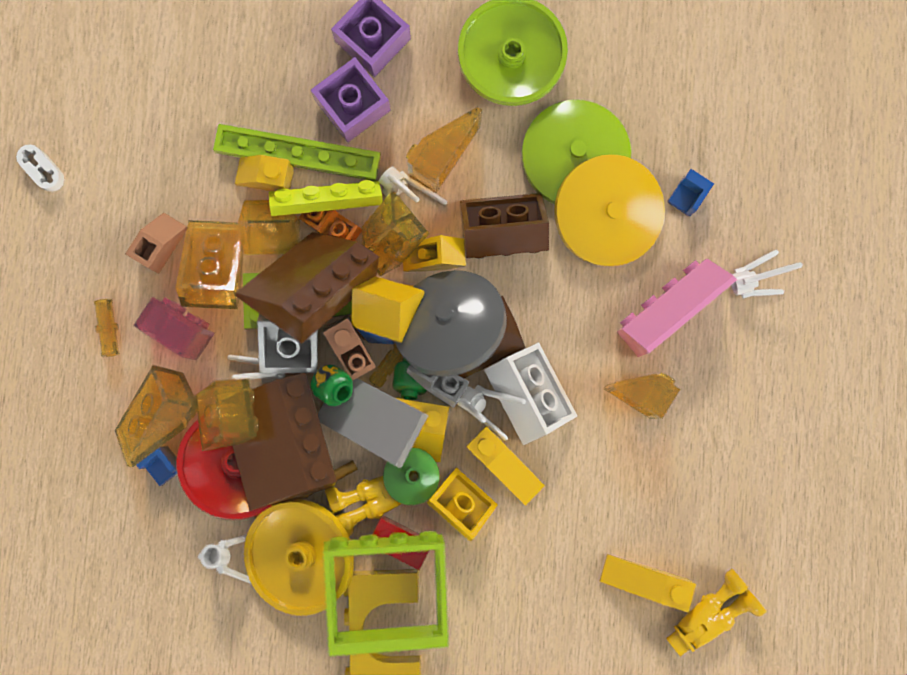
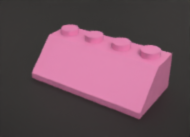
(675, 306)

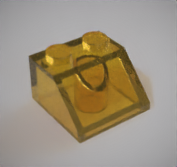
(646, 394)
(226, 414)

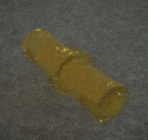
(106, 327)

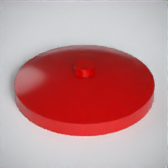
(212, 479)

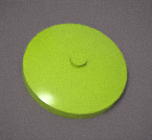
(512, 51)
(567, 137)

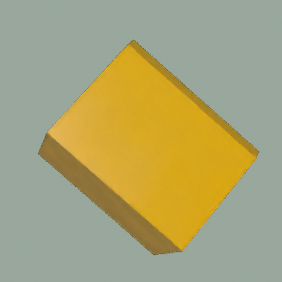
(384, 307)
(462, 504)

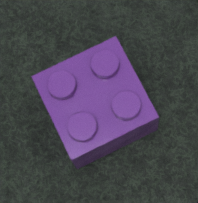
(371, 34)
(351, 99)

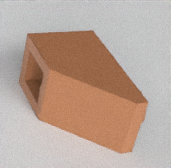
(156, 242)
(349, 347)

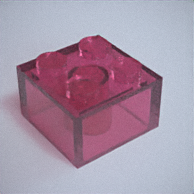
(170, 326)

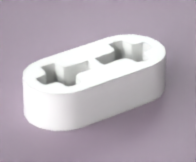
(36, 172)

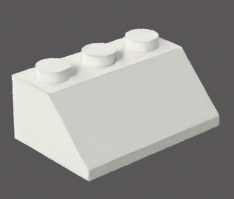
(533, 379)

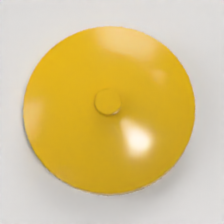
(609, 210)
(288, 560)

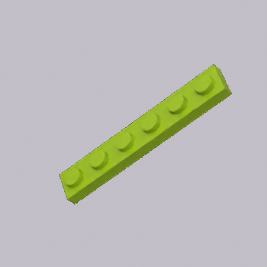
(299, 151)

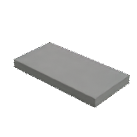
(375, 422)

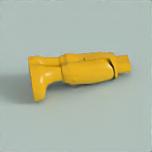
(376, 497)
(709, 621)

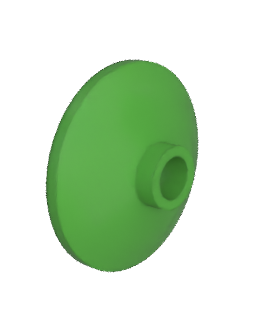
(402, 488)

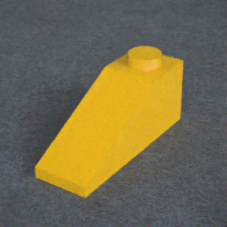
(505, 465)
(648, 582)

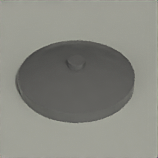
(454, 324)

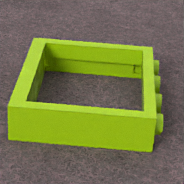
(386, 638)

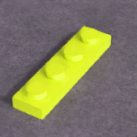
(325, 198)

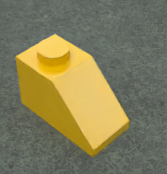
(264, 173)
(436, 254)

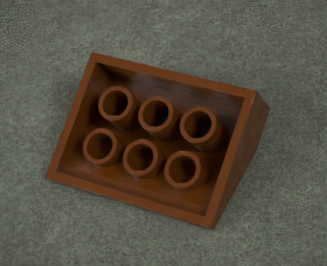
(309, 283)
(289, 448)

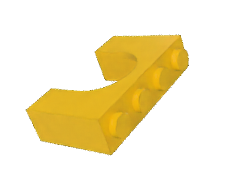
(367, 592)

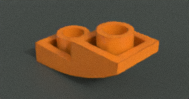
(331, 224)

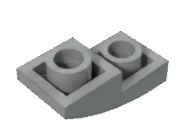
(446, 388)

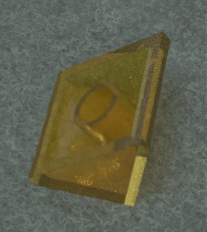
(266, 233)

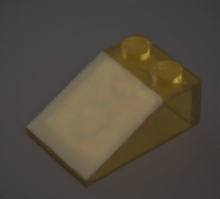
(440, 151)
(210, 265)
(155, 414)

